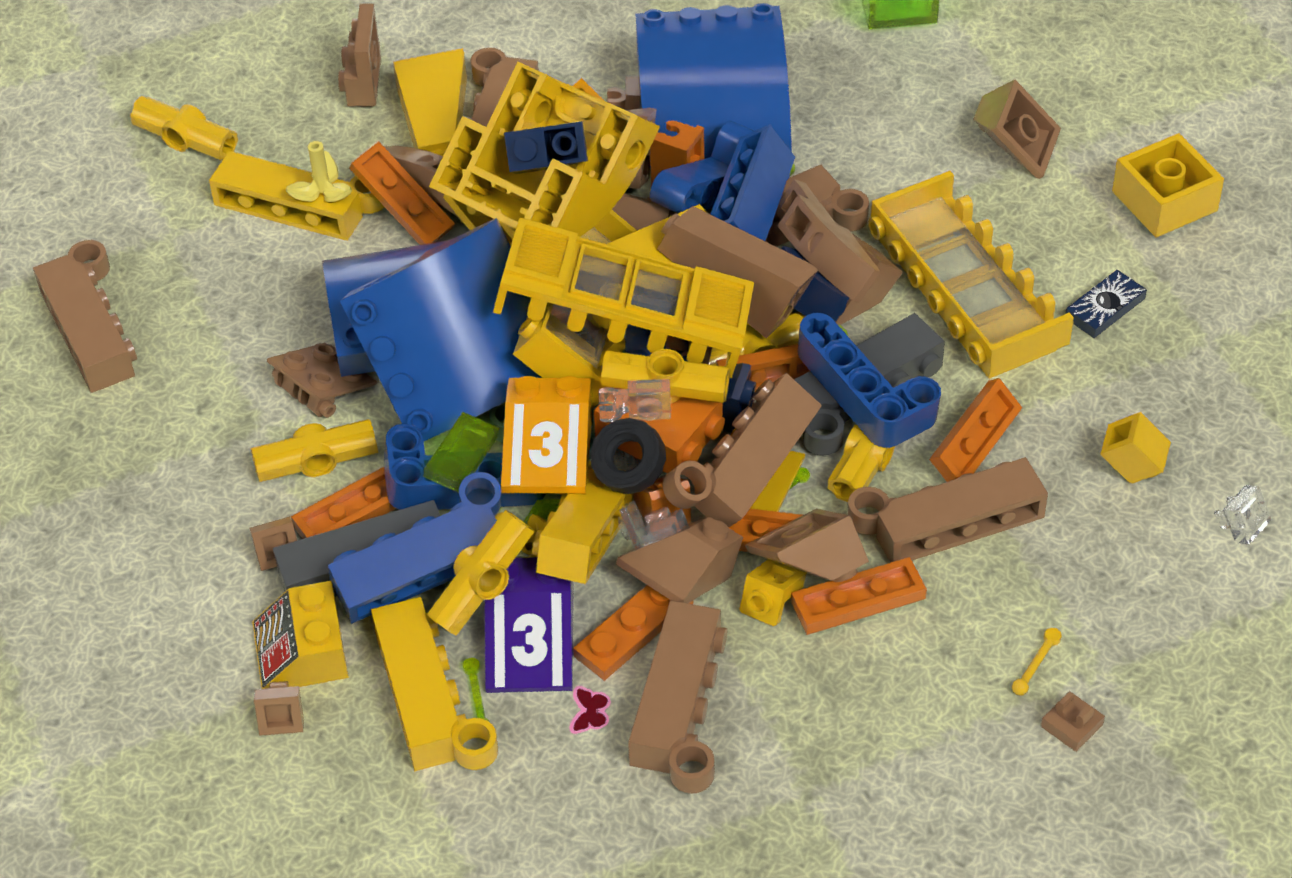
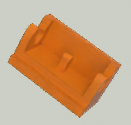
(676, 150)

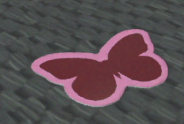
(592, 710)

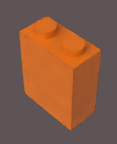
(684, 435)

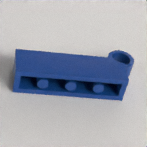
(754, 182)
(415, 559)

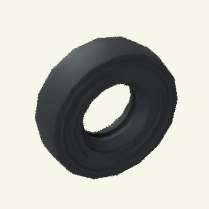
(645, 472)

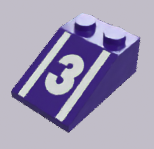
(529, 632)

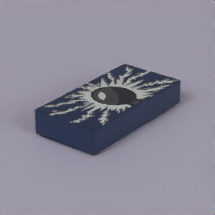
(1106, 303)

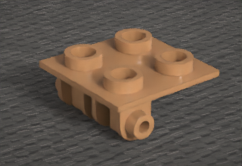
(315, 377)

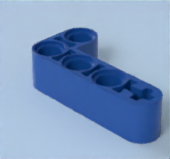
(699, 180)
(877, 408)
(405, 471)

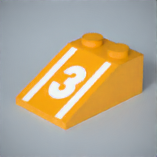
(546, 435)

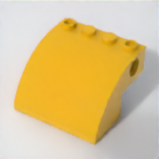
(563, 195)

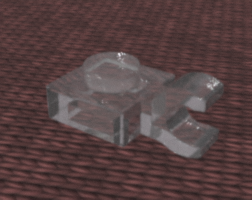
(642, 401)

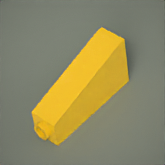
(432, 97)

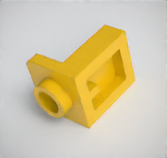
(768, 590)

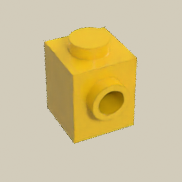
(1135, 448)

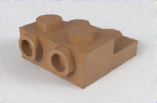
(361, 60)

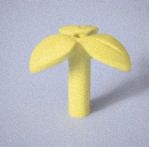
(323, 174)

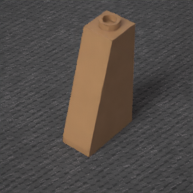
(721, 247)

